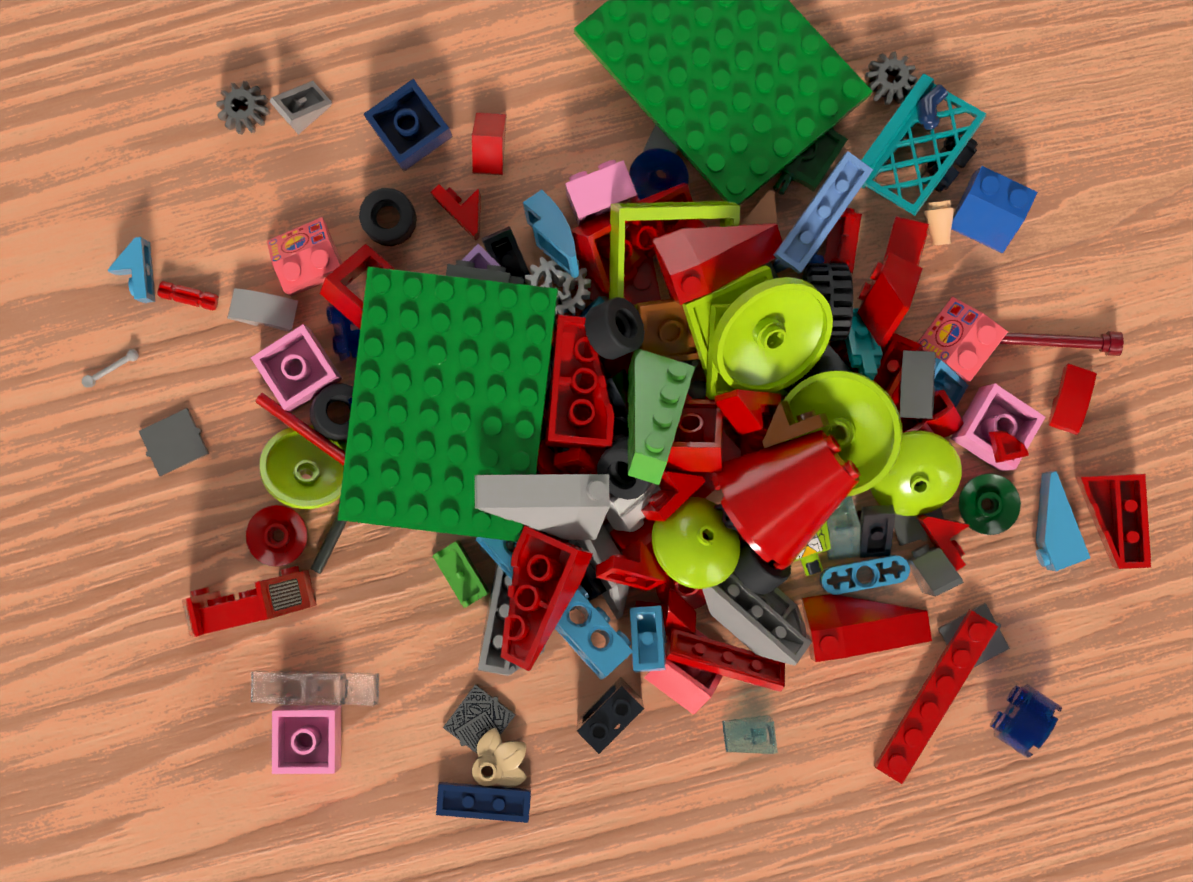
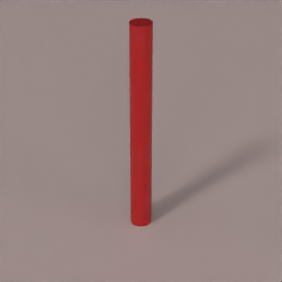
(301, 428)

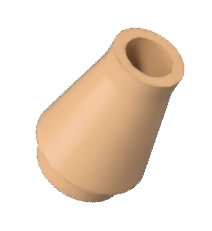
(940, 218)

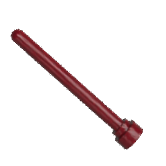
(1110, 343)

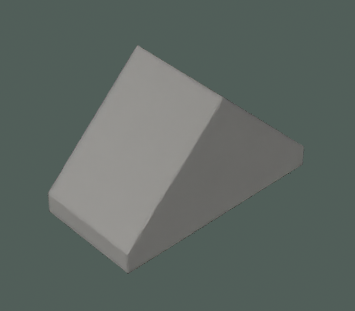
(301, 105)

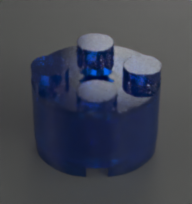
(1026, 719)

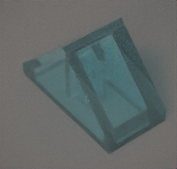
(844, 531)
(750, 735)

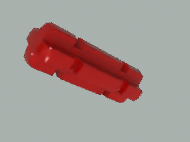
(188, 295)

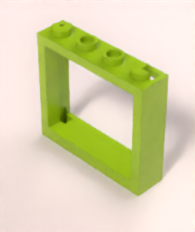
(620, 212)

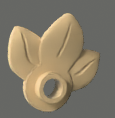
(503, 759)

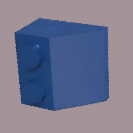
(992, 209)

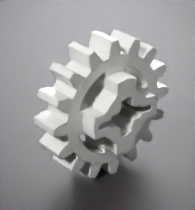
(551, 272)

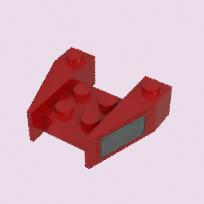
(270, 599)

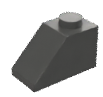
(933, 570)

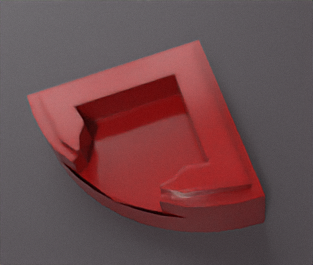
(1006, 446)

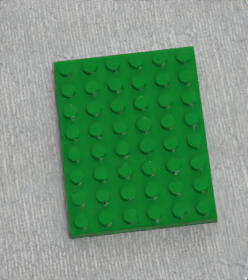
(726, 81)
(443, 394)

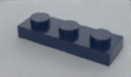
(483, 802)

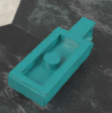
(862, 348)

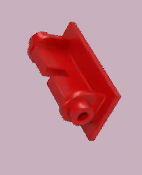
(843, 239)

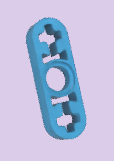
(885, 562)

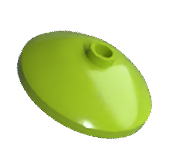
(291, 456)
(926, 459)
(686, 553)

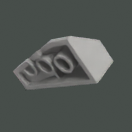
(554, 503)

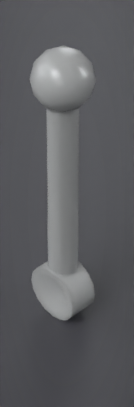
(89, 381)

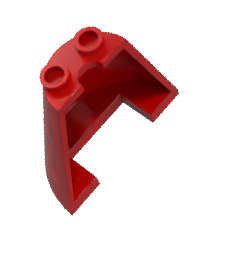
(785, 493)

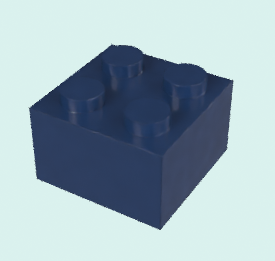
(408, 125)

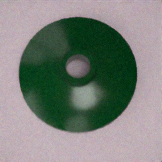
(1004, 504)

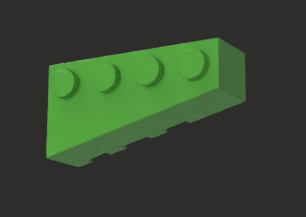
(655, 407)

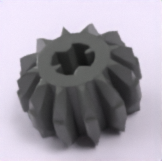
(880, 71)
(247, 97)

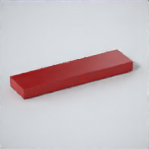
(724, 660)

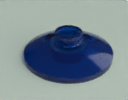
(644, 172)

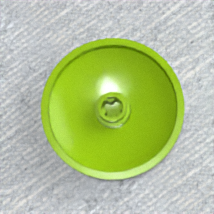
(772, 335)
(859, 419)

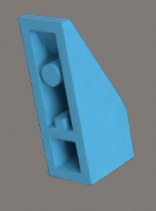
(1057, 530)

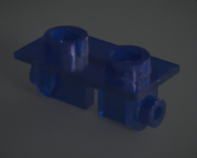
(345, 339)

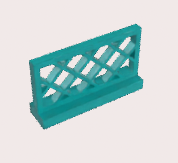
(893, 138)

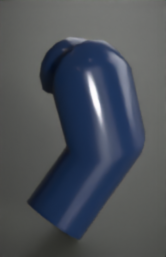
(928, 107)

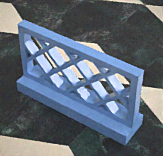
(822, 214)

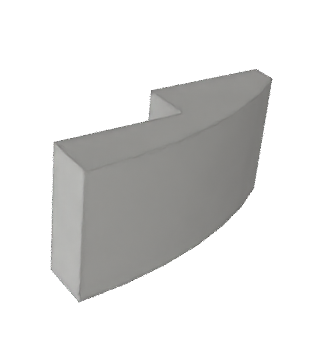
(262, 309)

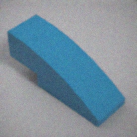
(552, 231)

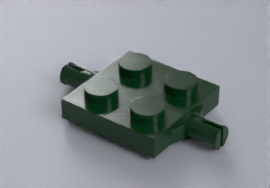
(812, 163)

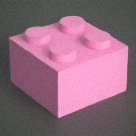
(595, 192)
(296, 368)
(996, 411)
(306, 739)

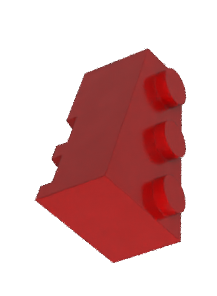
(1120, 517)

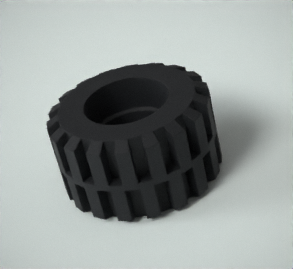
(836, 285)

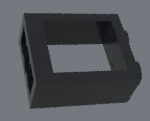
(616, 706)

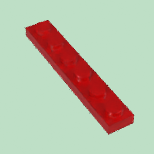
(935, 696)

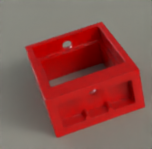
(335, 284)

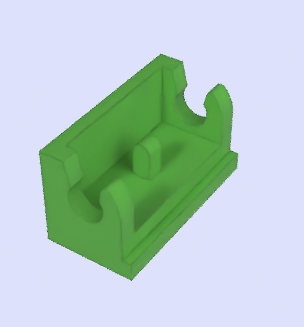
(461, 573)

